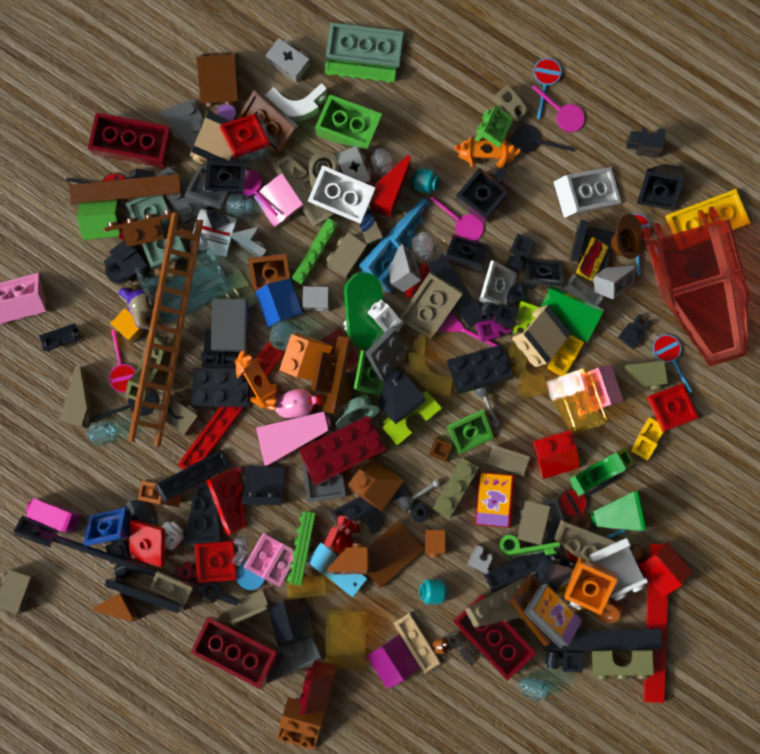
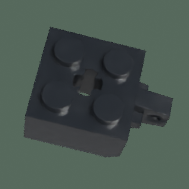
(482, 183)

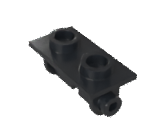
(60, 337)

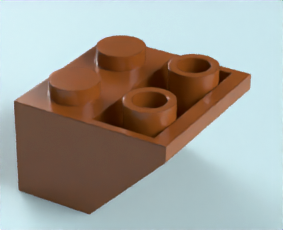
(299, 728)

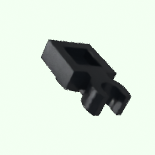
(631, 333)

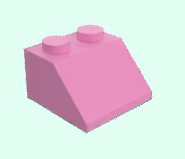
(606, 386)

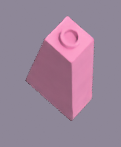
(288, 436)

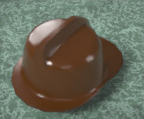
(628, 237)

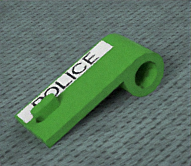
(510, 548)

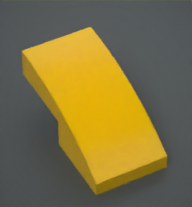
(565, 356)
(647, 439)

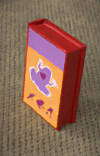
(494, 499)

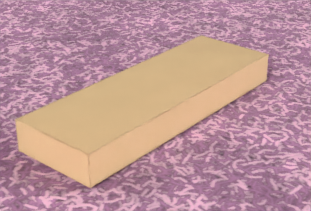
(417, 643)

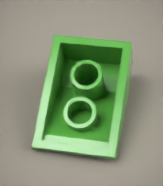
(347, 123)

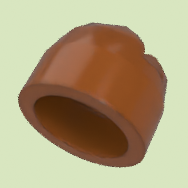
(441, 646)

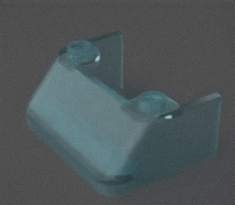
(207, 284)

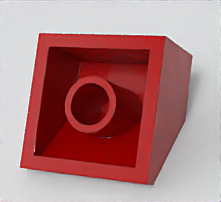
(556, 454)

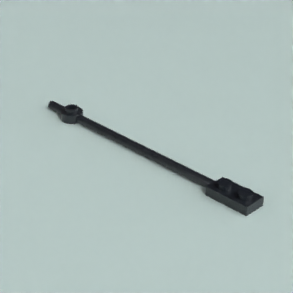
(46, 535)

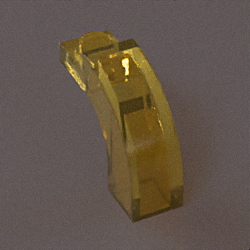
(427, 380)

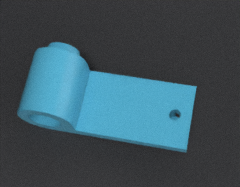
(323, 558)

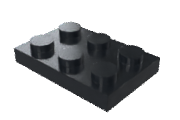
(479, 369)
(219, 389)

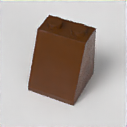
(218, 78)

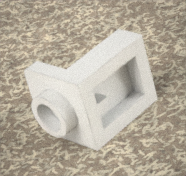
(384, 315)

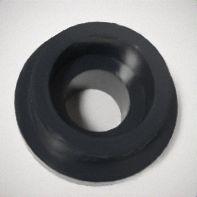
(420, 506)

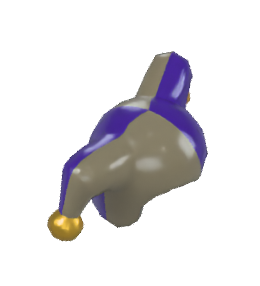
(137, 305)

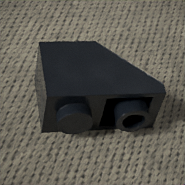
(554, 570)

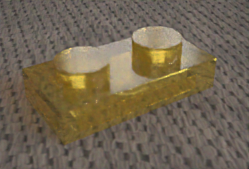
(310, 587)

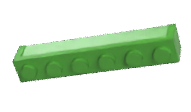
(362, 70)
(315, 252)
(302, 547)

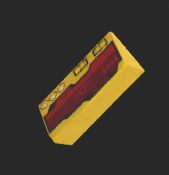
(592, 259)

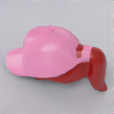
(298, 403)

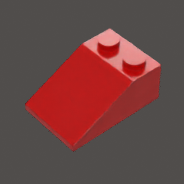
(389, 188)

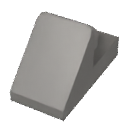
(246, 240)

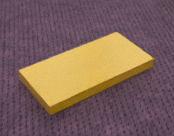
(727, 206)

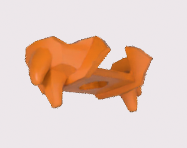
(471, 148)
(250, 368)

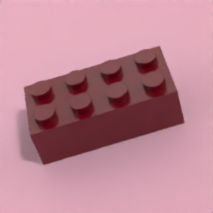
(130, 140)
(342, 451)
(496, 642)
(235, 652)

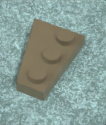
(580, 540)

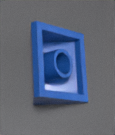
(279, 302)
(107, 527)

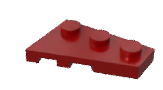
(228, 500)

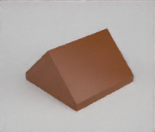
(268, 269)
(120, 607)

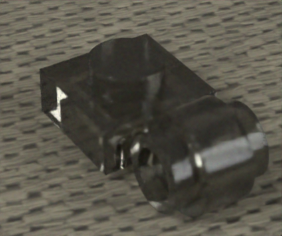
(467, 648)

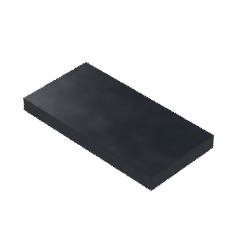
(143, 594)

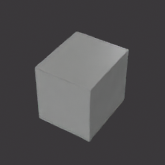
(315, 298)

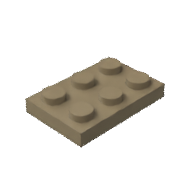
(430, 305)

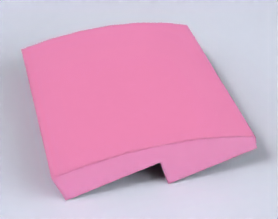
(281, 198)
(270, 560)

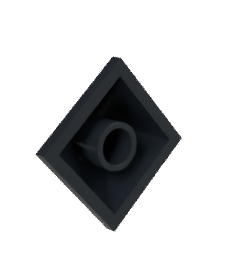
(661, 186)
(399, 396)

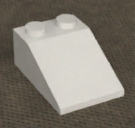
(587, 191)
(341, 194)

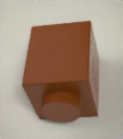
(435, 542)

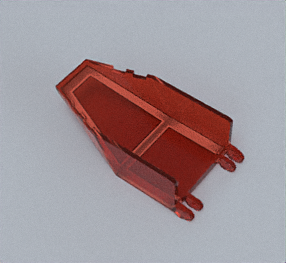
(708, 306)

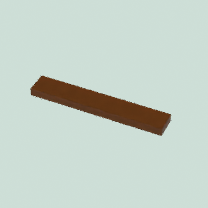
(125, 189)

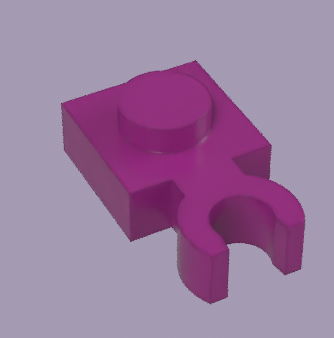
(489, 330)

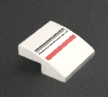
(219, 238)

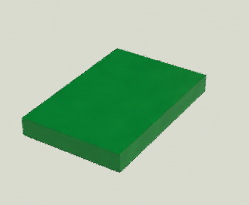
(575, 314)

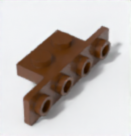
(141, 231)
(330, 373)

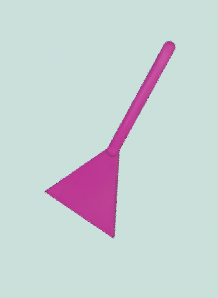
(452, 324)

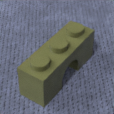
(455, 488)
(640, 664)

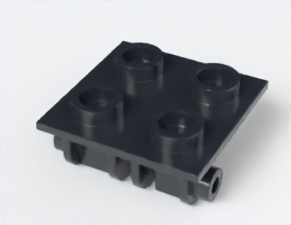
(217, 360)

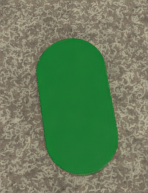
(360, 295)

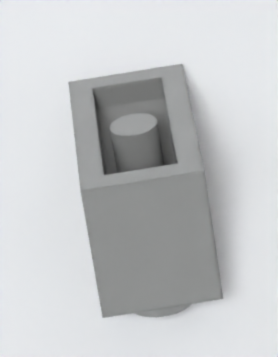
(404, 269)
(614, 281)

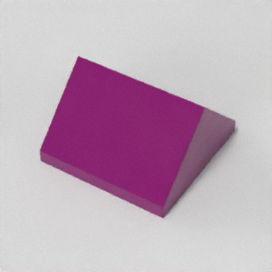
(393, 662)

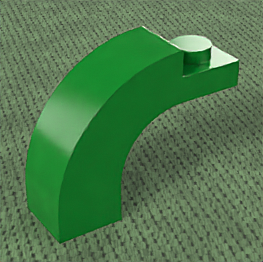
(601, 471)

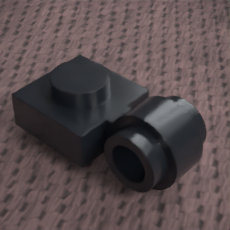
(521, 248)
(504, 315)
(120, 549)
(571, 661)

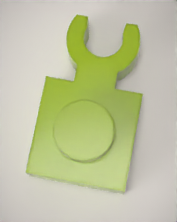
(524, 316)

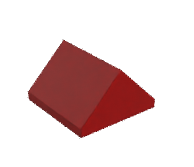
(665, 569)

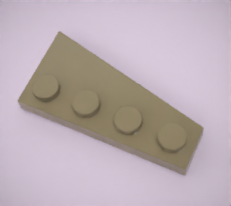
(301, 185)
(495, 607)

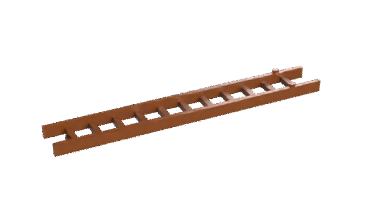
(154, 326)

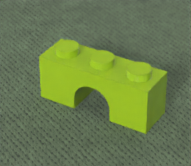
(399, 431)

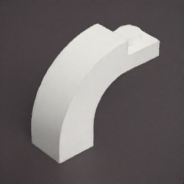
(300, 109)

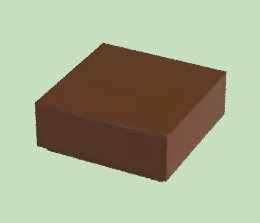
(441, 449)

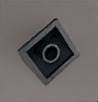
(224, 175)
(467, 253)
(543, 274)
(291, 621)

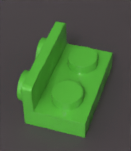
(494, 126)

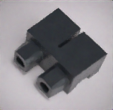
(646, 143)
(127, 259)

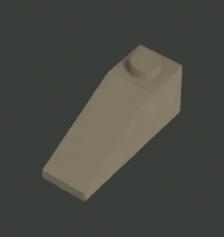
(77, 402)

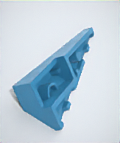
(381, 257)

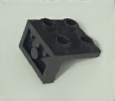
(582, 239)
(264, 486)

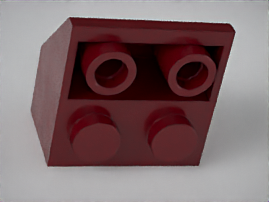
(317, 687)

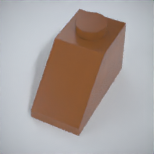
(149, 494)

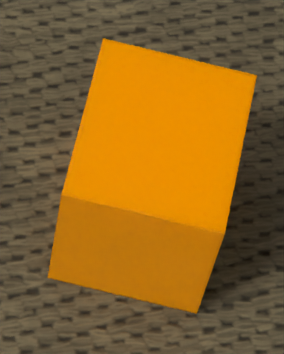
(126, 326)

